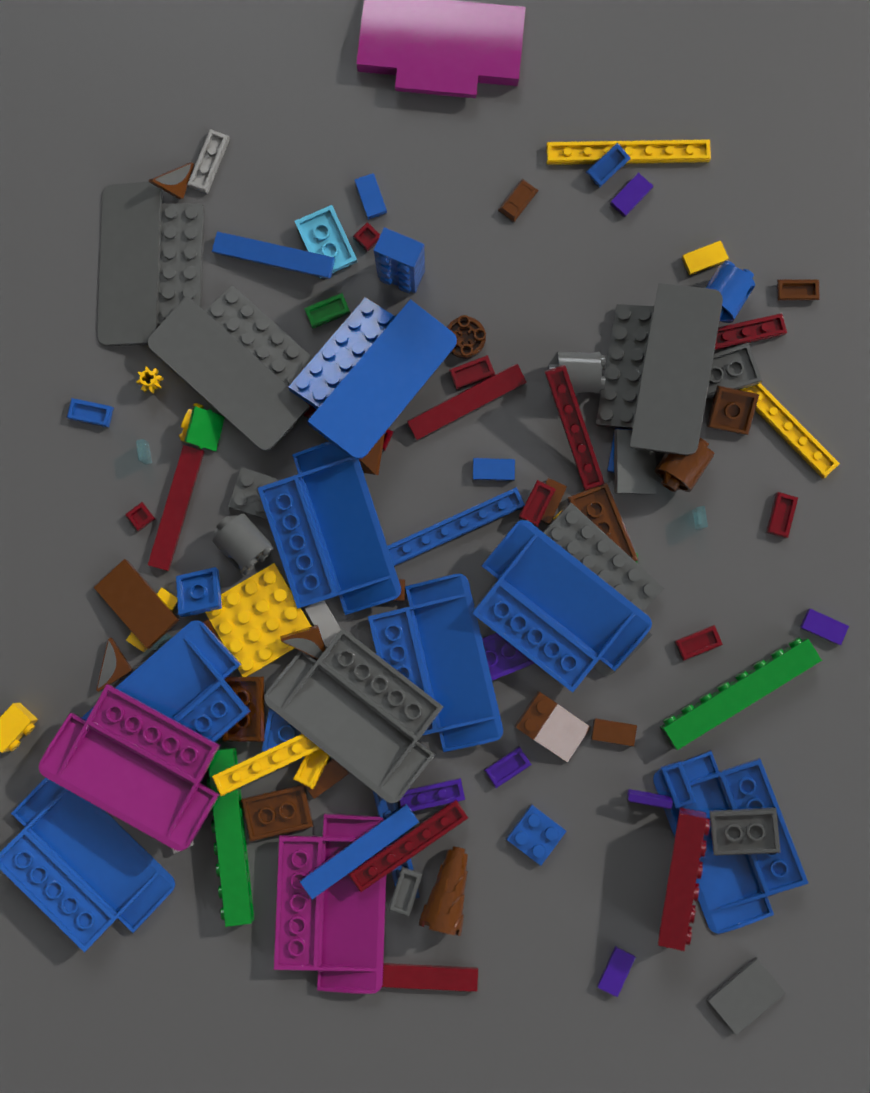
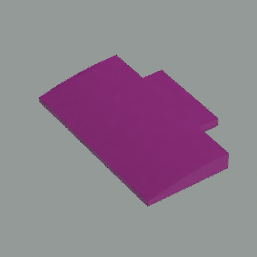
(441, 44)

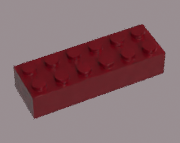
(682, 884)

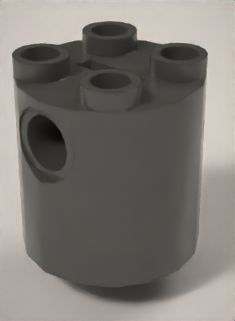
(583, 370)
(241, 542)

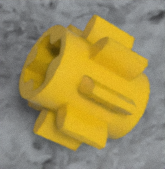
(154, 383)

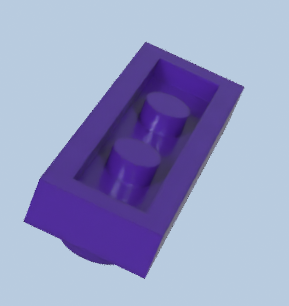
(433, 795)

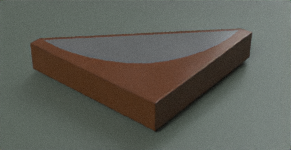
(174, 181)
(306, 640)
(113, 666)

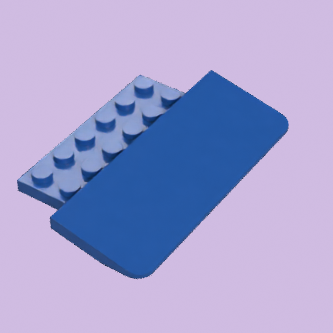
(371, 373)
(330, 532)
(557, 607)
(444, 655)
(189, 682)
(81, 865)
(736, 886)

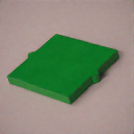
(204, 428)

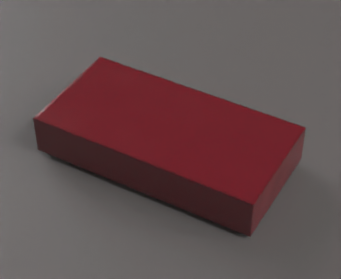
(471, 372)
(537, 503)
(782, 515)
(698, 642)

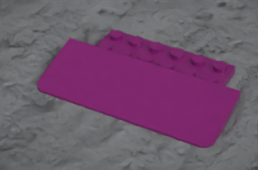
(135, 767)
(338, 929)

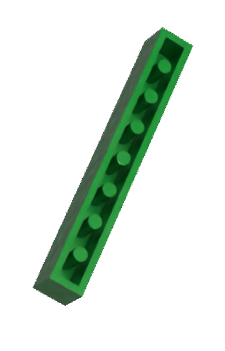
(740, 693)
(231, 846)

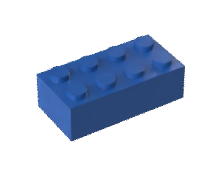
(399, 260)

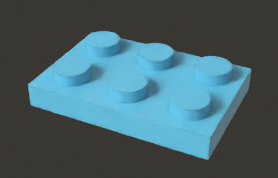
(325, 236)

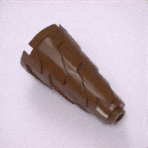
(446, 900)

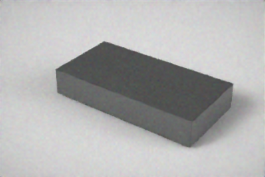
(405, 891)

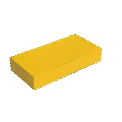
(705, 258)
(311, 768)

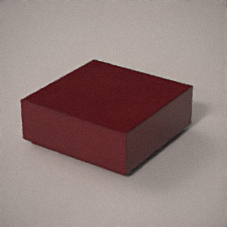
(367, 237)
(140, 516)

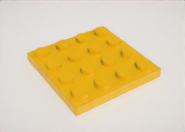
(255, 618)

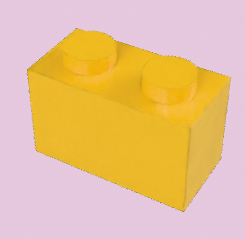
(14, 725)

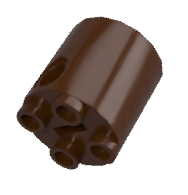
(684, 471)

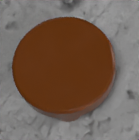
(469, 336)

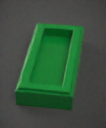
(327, 310)

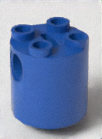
(734, 287)

